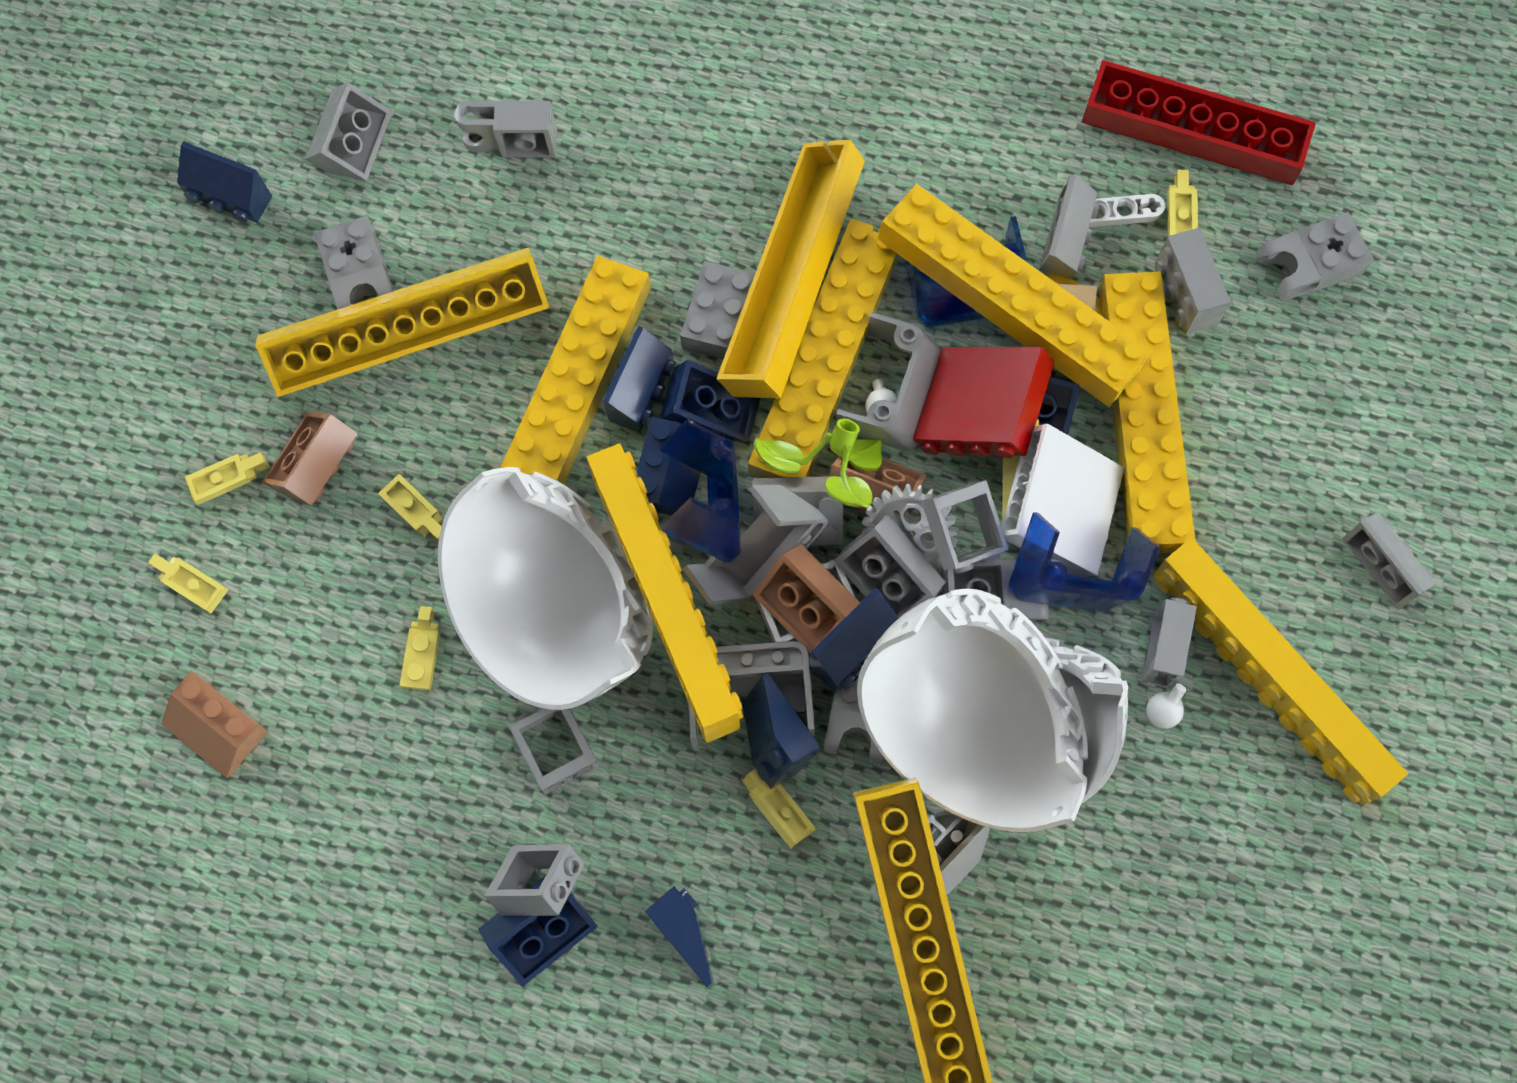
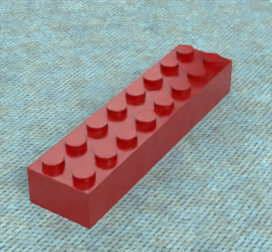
(1199, 122)

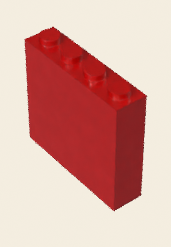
(984, 401)

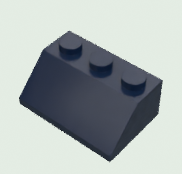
(222, 183)
(639, 381)
(665, 478)
(848, 645)
(534, 942)

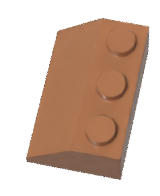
(310, 457)
(883, 479)
(804, 597)
(211, 724)

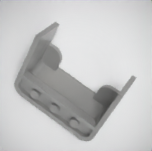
(898, 421)
(777, 529)
(783, 661)

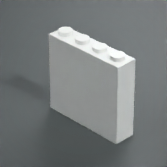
(1071, 490)

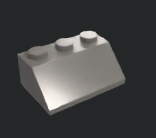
(349, 133)
(1070, 229)
(1388, 560)

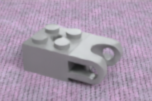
(510, 127)
(1317, 256)
(353, 261)
(994, 579)
(847, 719)

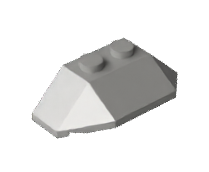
(957, 846)

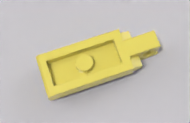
(1181, 204)
(225, 476)
(412, 507)
(189, 582)
(421, 652)
(779, 809)

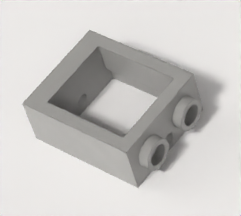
(988, 521)
(1169, 643)
(564, 773)
(508, 889)

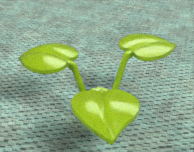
(861, 454)

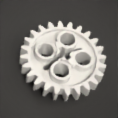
(901, 502)

